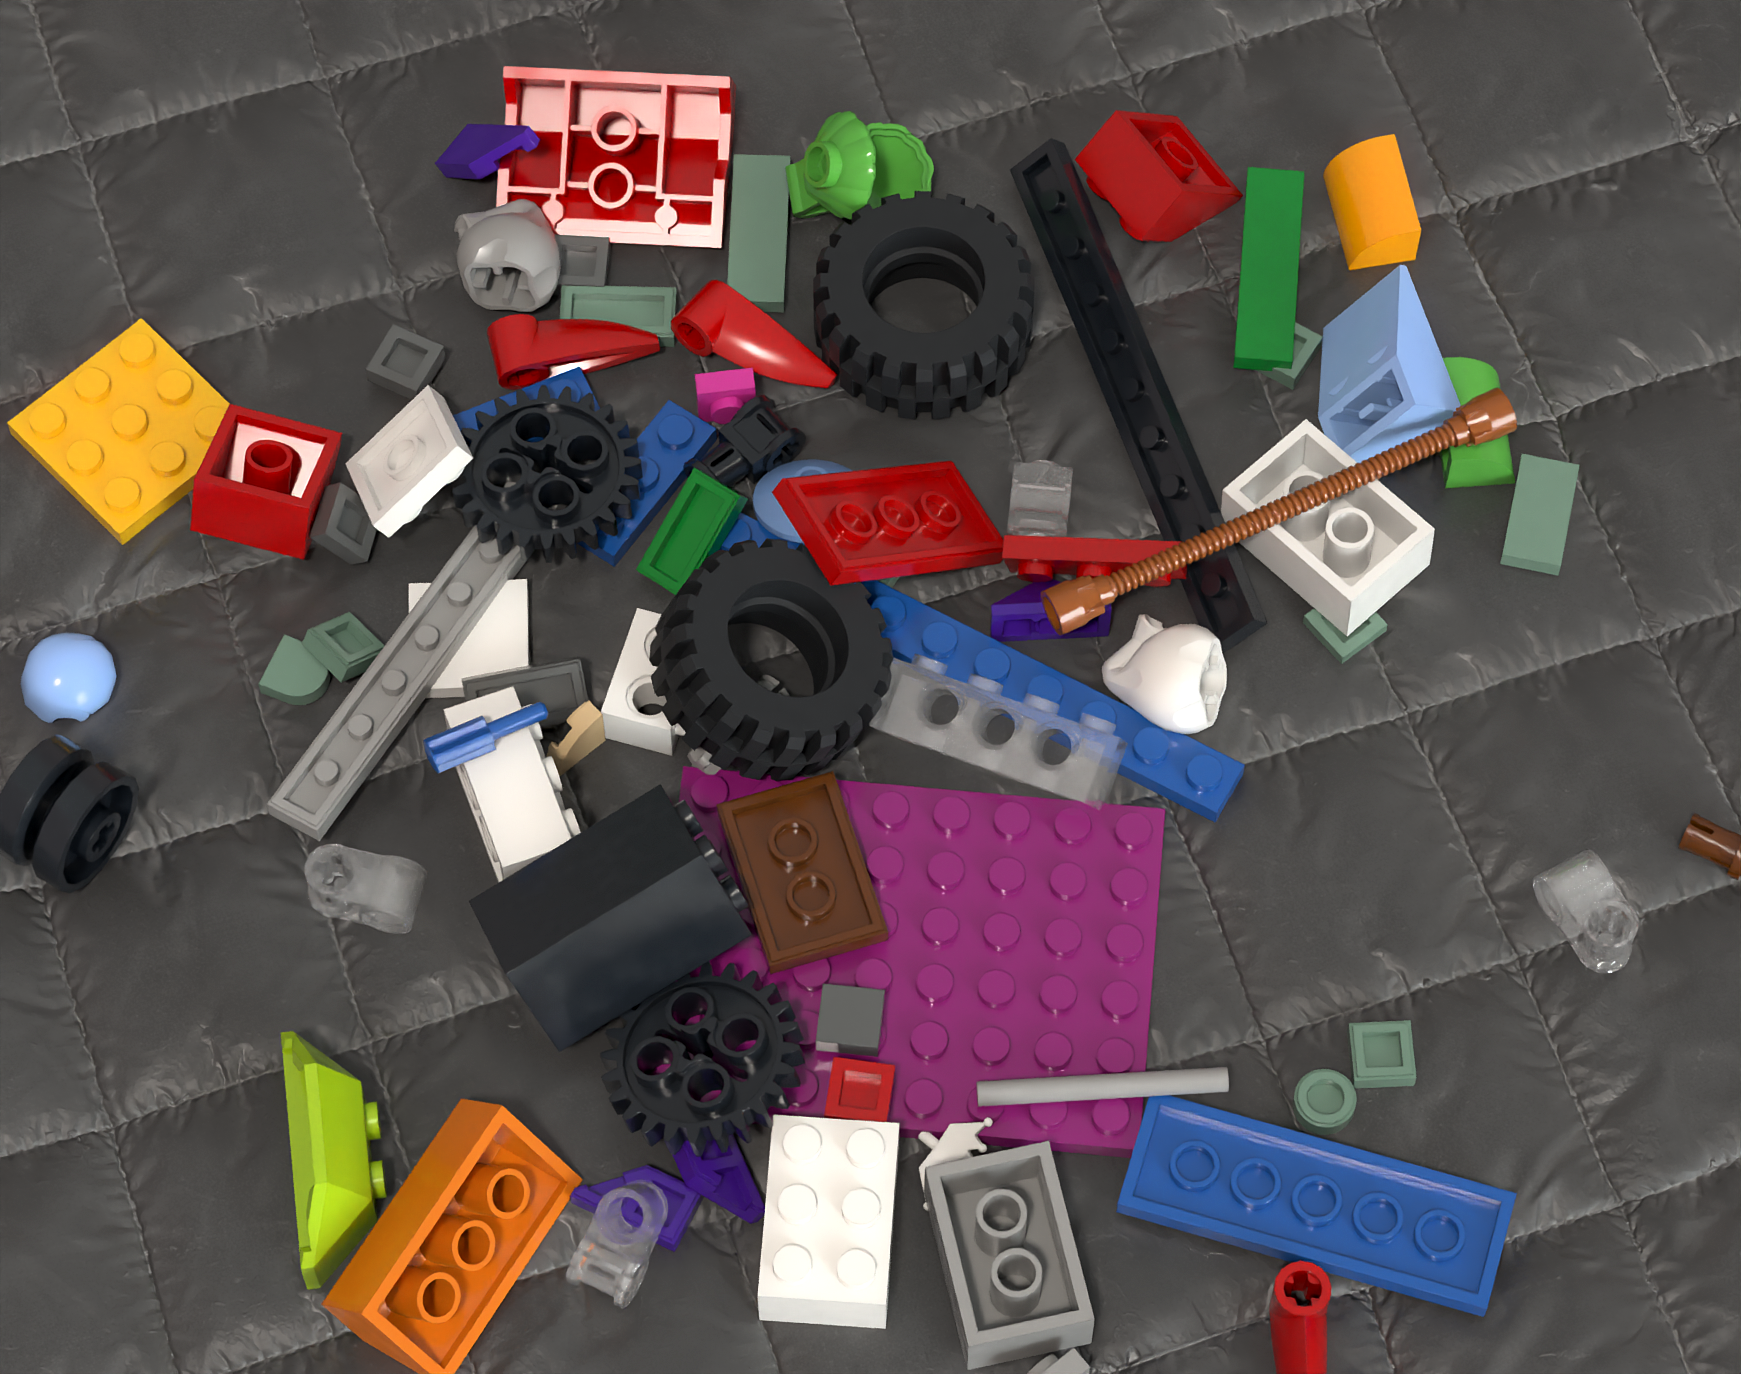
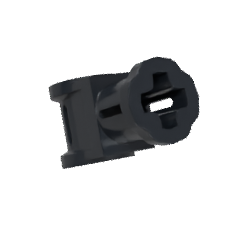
(750, 445)

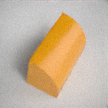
(1373, 204)

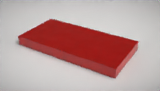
(890, 522)

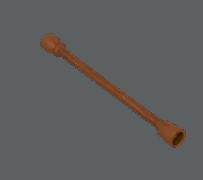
(1084, 598)

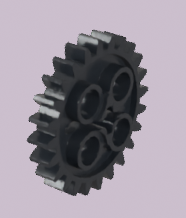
(548, 474)
(670, 1102)

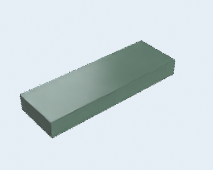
(759, 230)

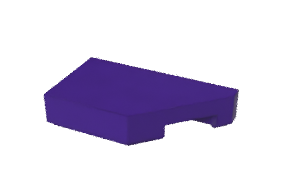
(480, 146)

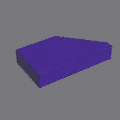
(722, 1178)
(681, 1202)

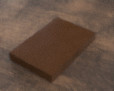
(802, 872)

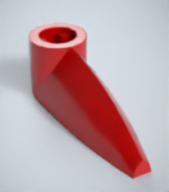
(739, 331)
(536, 350)
(1300, 1331)

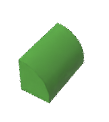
(1486, 462)

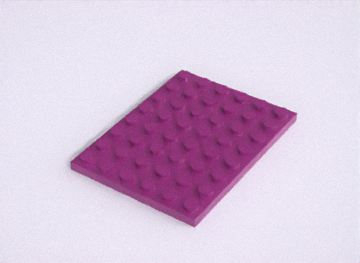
(1004, 958)

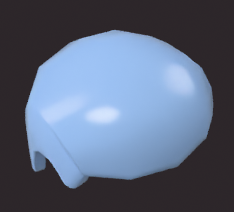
(67, 677)

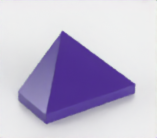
(1023, 618)

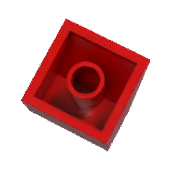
(1155, 175)
(263, 481)

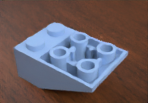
(1382, 372)

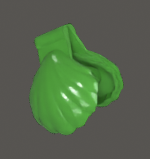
(857, 167)

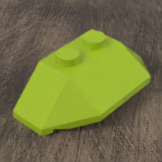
(330, 1158)

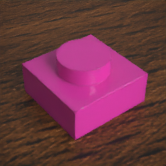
(723, 393)

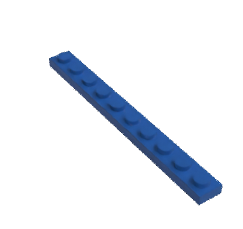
(1153, 758)

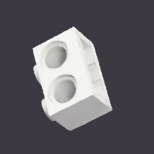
(633, 688)

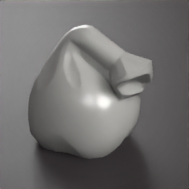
(508, 256)

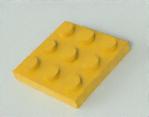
(125, 430)

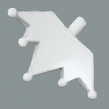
(953, 1145)

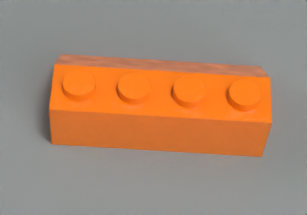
(453, 1239)

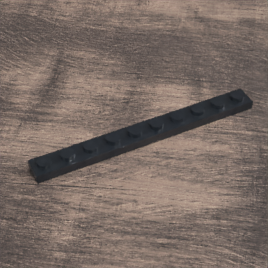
(1134, 388)

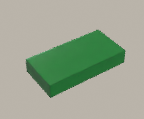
(691, 530)

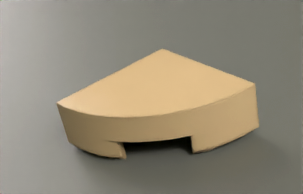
(582, 739)

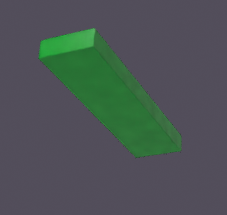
(1269, 269)

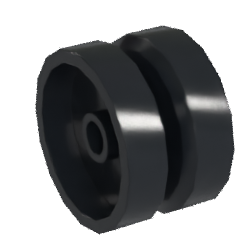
(65, 813)

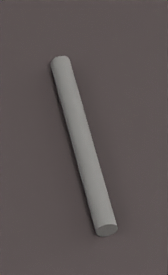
(1102, 1086)

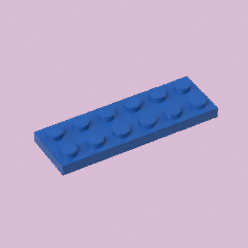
(1317, 1203)

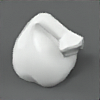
(1169, 675)

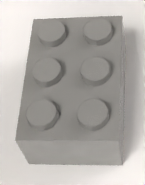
(1008, 1255)

